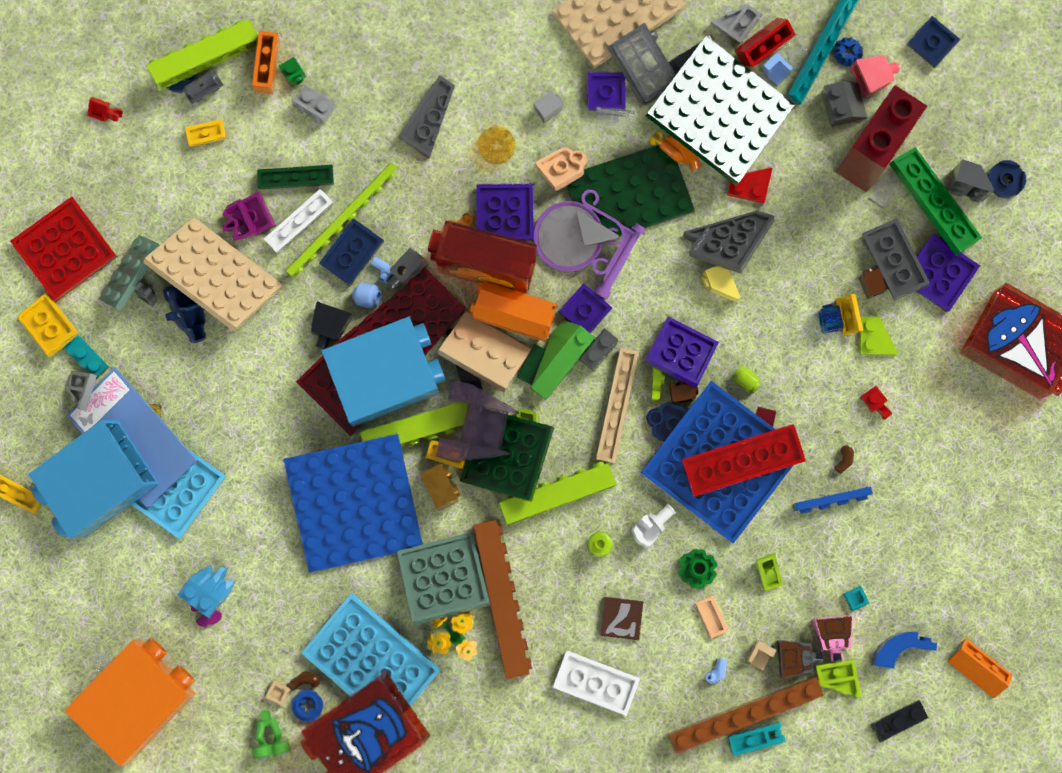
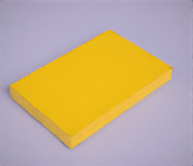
(48, 325)

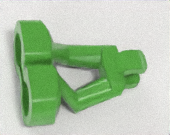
(266, 749)

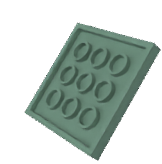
(443, 578)

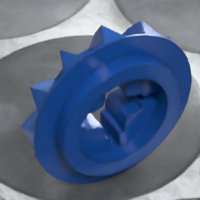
(839, 51)
(301, 698)

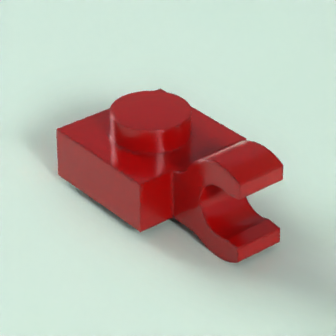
(100, 110)
(875, 400)

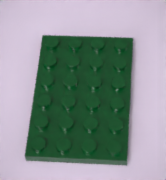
(635, 189)

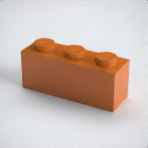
(266, 62)

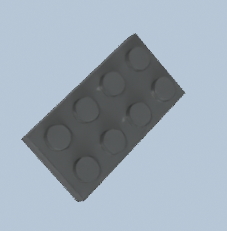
(895, 259)

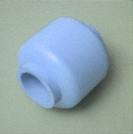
(367, 295)

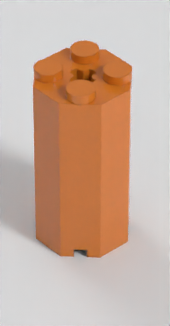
(513, 311)

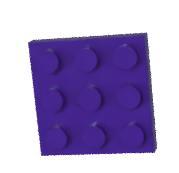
(506, 210)
(945, 271)
(681, 352)

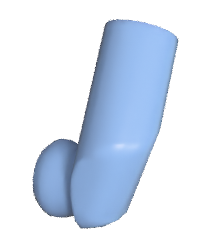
(384, 269)
(717, 674)

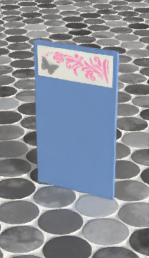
(156, 443)

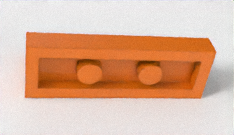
(980, 668)

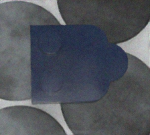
(665, 419)

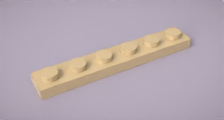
(617, 405)

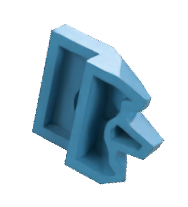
(207, 590)

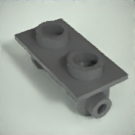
(210, 84)

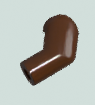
(847, 461)

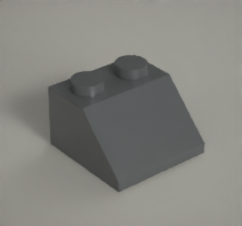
(843, 103)

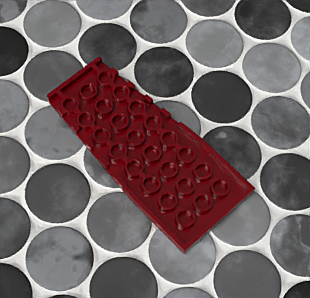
(422, 300)

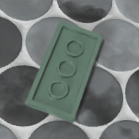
(128, 273)

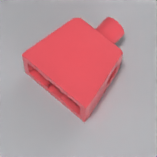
(873, 74)

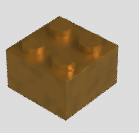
(439, 487)

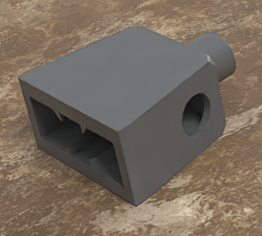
(414, 266)

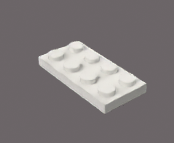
(596, 682)

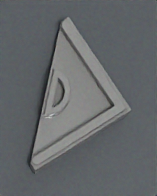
(593, 231)

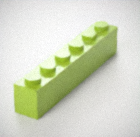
(202, 54)
(423, 425)
(559, 493)

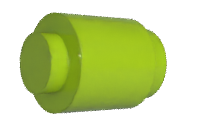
(747, 379)

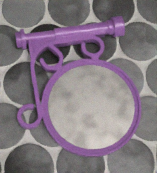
(562, 244)

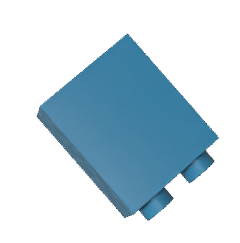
(383, 370)
(92, 480)

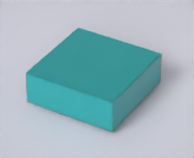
(856, 598)

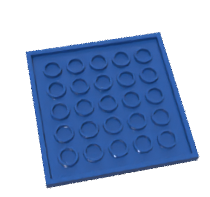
(710, 424)
(353, 502)

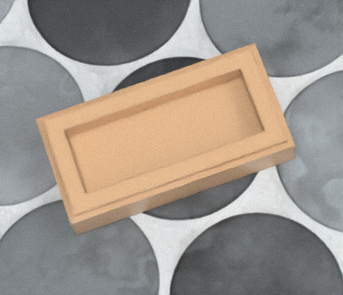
(711, 617)

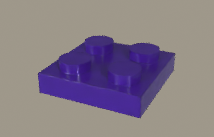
(606, 90)
(585, 308)

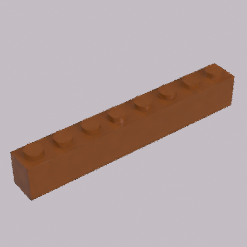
(501, 599)
(745, 714)

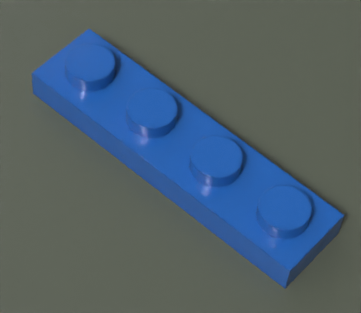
(840, 498)

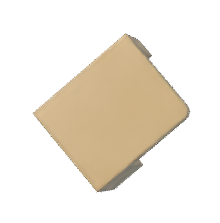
(760, 655)

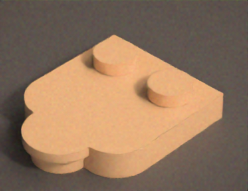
(562, 167)

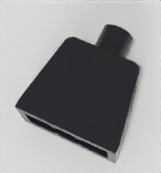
(329, 324)

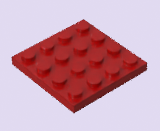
(63, 249)

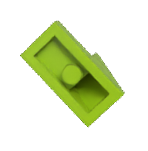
(769, 572)

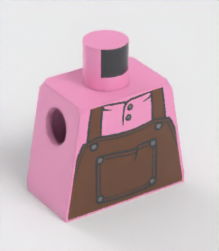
(834, 634)

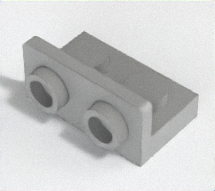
(314, 104)

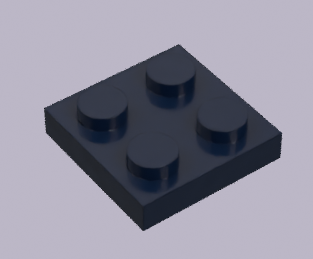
(933, 41)

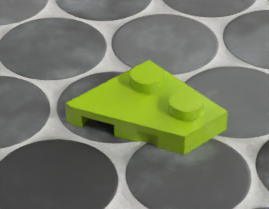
(875, 338)
(839, 677)

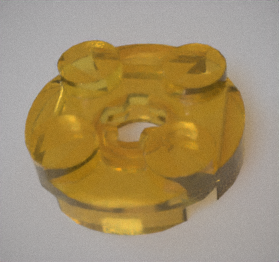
(489, 137)

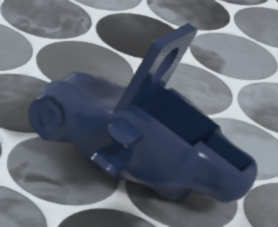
(185, 313)

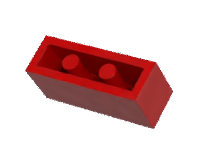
(765, 42)

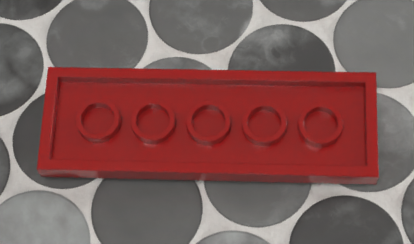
(743, 460)

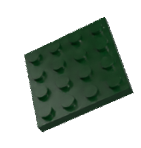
(518, 472)

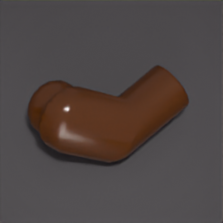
(307, 678)

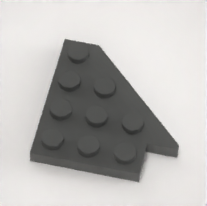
(730, 241)

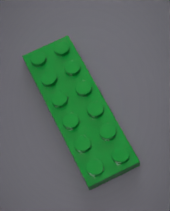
(935, 201)

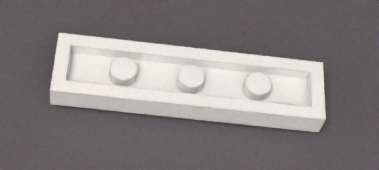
(298, 221)

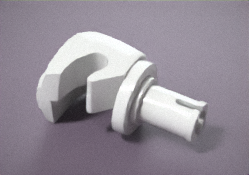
(650, 526)

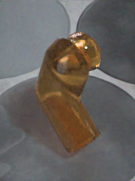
(466, 220)

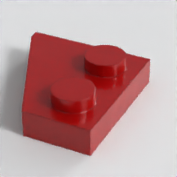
(752, 186)

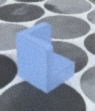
(777, 69)

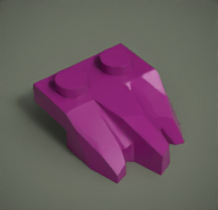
(248, 217)

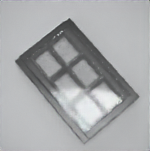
(642, 63)

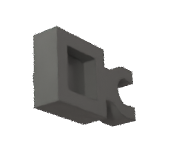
(145, 294)

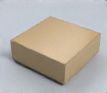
(278, 693)

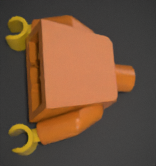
(676, 150)

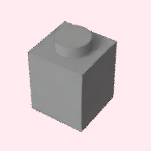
(548, 106)

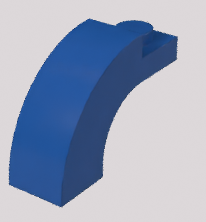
(891, 648)

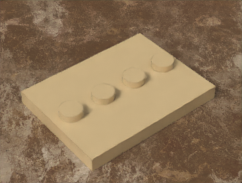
(484, 352)

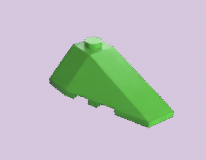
(561, 355)

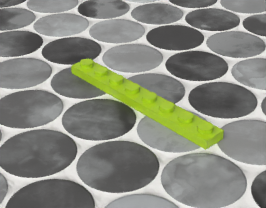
(347, 214)

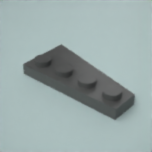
(427, 119)

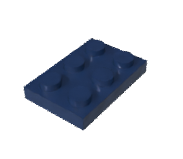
(351, 252)

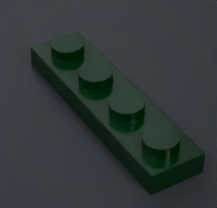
(295, 177)

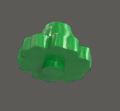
(697, 568)

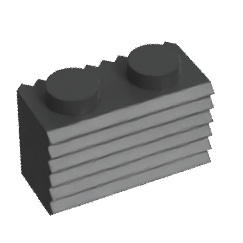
(599, 350)

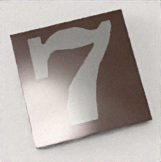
(621, 618)

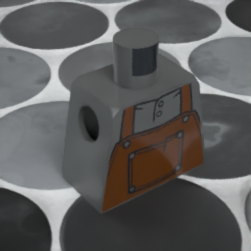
(796, 658)

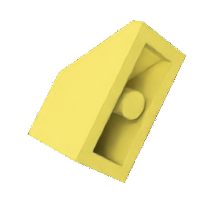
(721, 283)

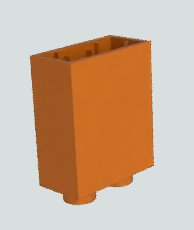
(132, 700)

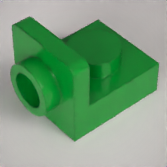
(292, 71)

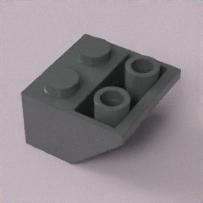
(971, 181)

